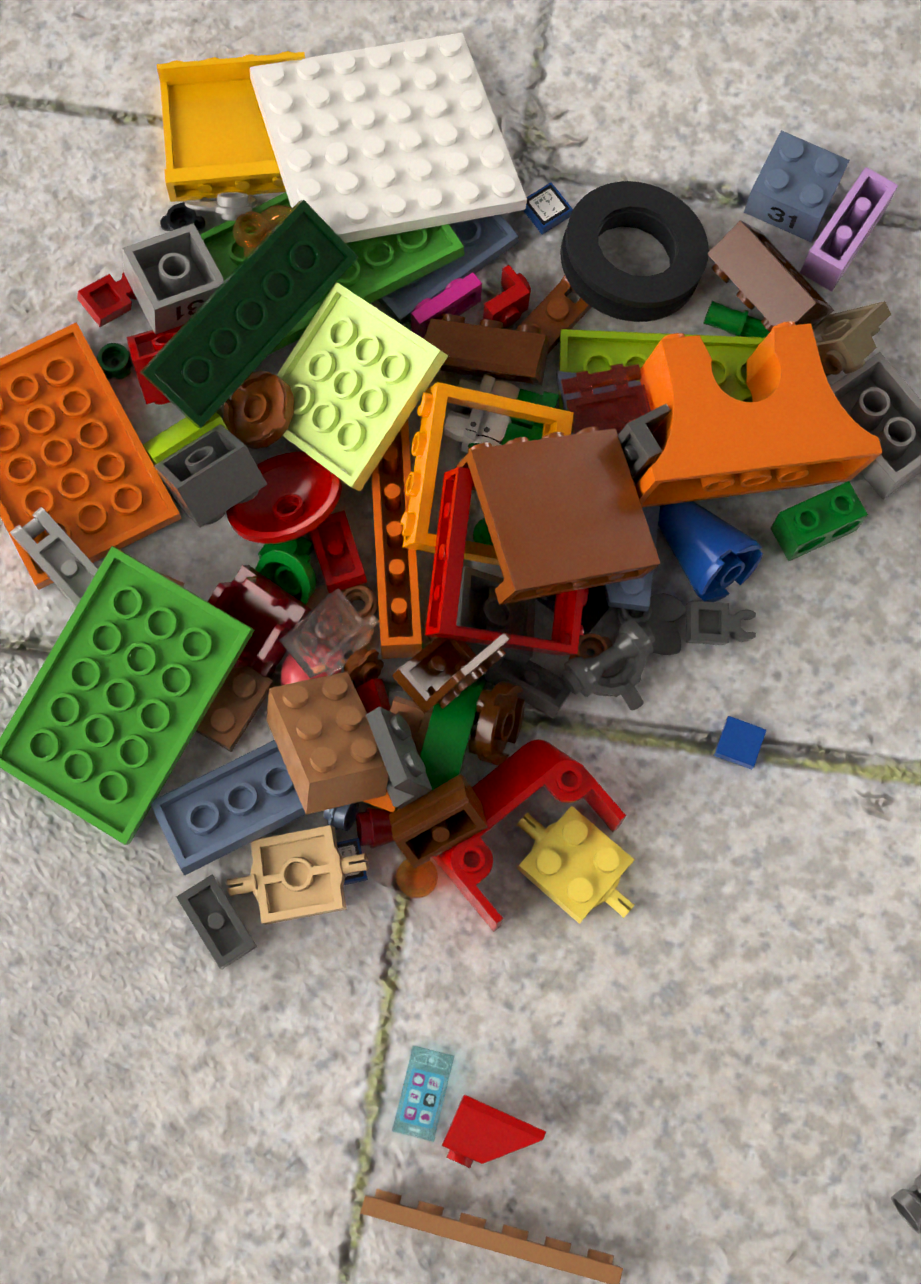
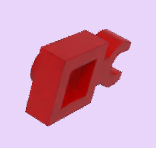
(107, 299)

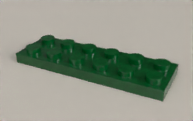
(249, 314)

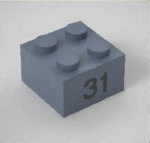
(796, 186)

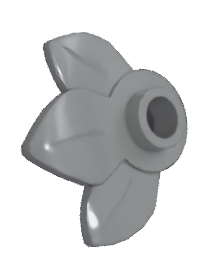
(228, 204)

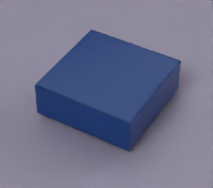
(740, 742)

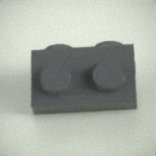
(404, 766)

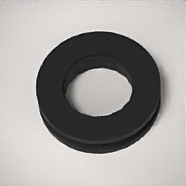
(643, 208)

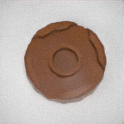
(259, 410)

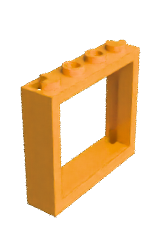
(427, 446)

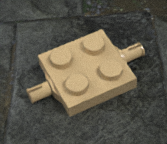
(298, 875)

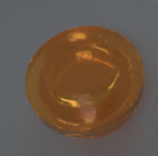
(417, 881)

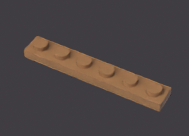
(510, 1241)

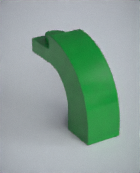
(449, 735)

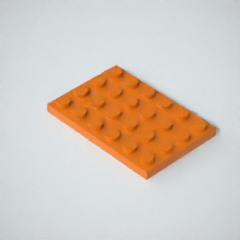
(73, 452)

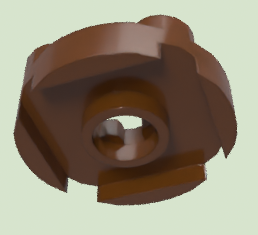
(498, 722)

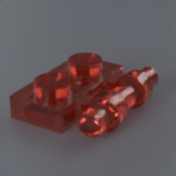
(609, 408)

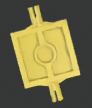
(575, 864)

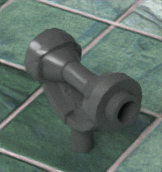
(586, 674)

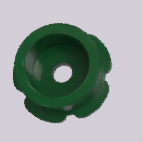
(113, 352)

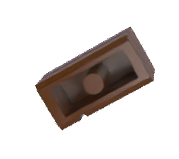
(437, 821)

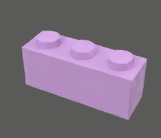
(848, 229)

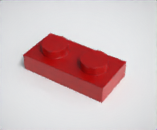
(338, 553)

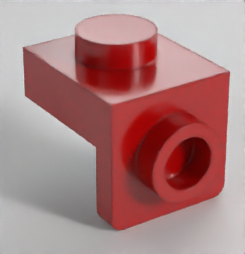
(512, 302)

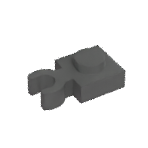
(712, 623)

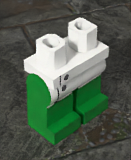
(494, 427)

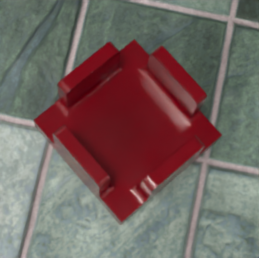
(265, 609)

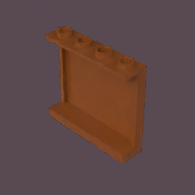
(561, 513)

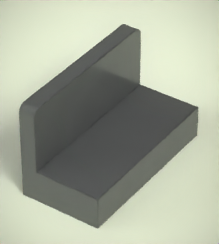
(638, 442)

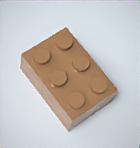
(326, 742)

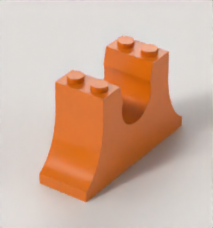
(731, 447)

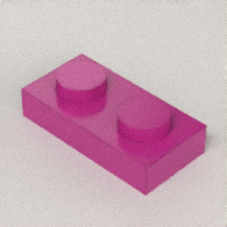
(455, 300)

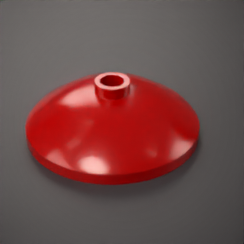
(292, 503)

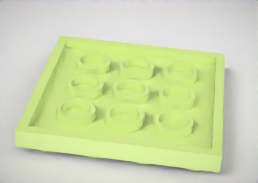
(354, 384)

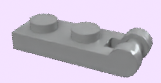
(56, 555)

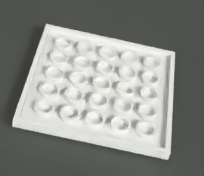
(388, 137)

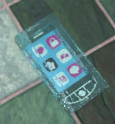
(423, 1093)

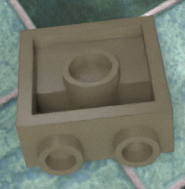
(847, 339)

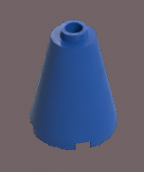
(708, 549)

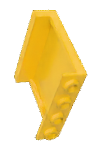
(216, 128)

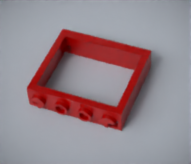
(448, 575)

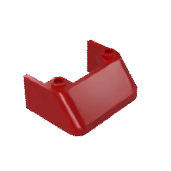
(504, 790)

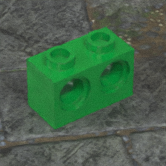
(818, 521)

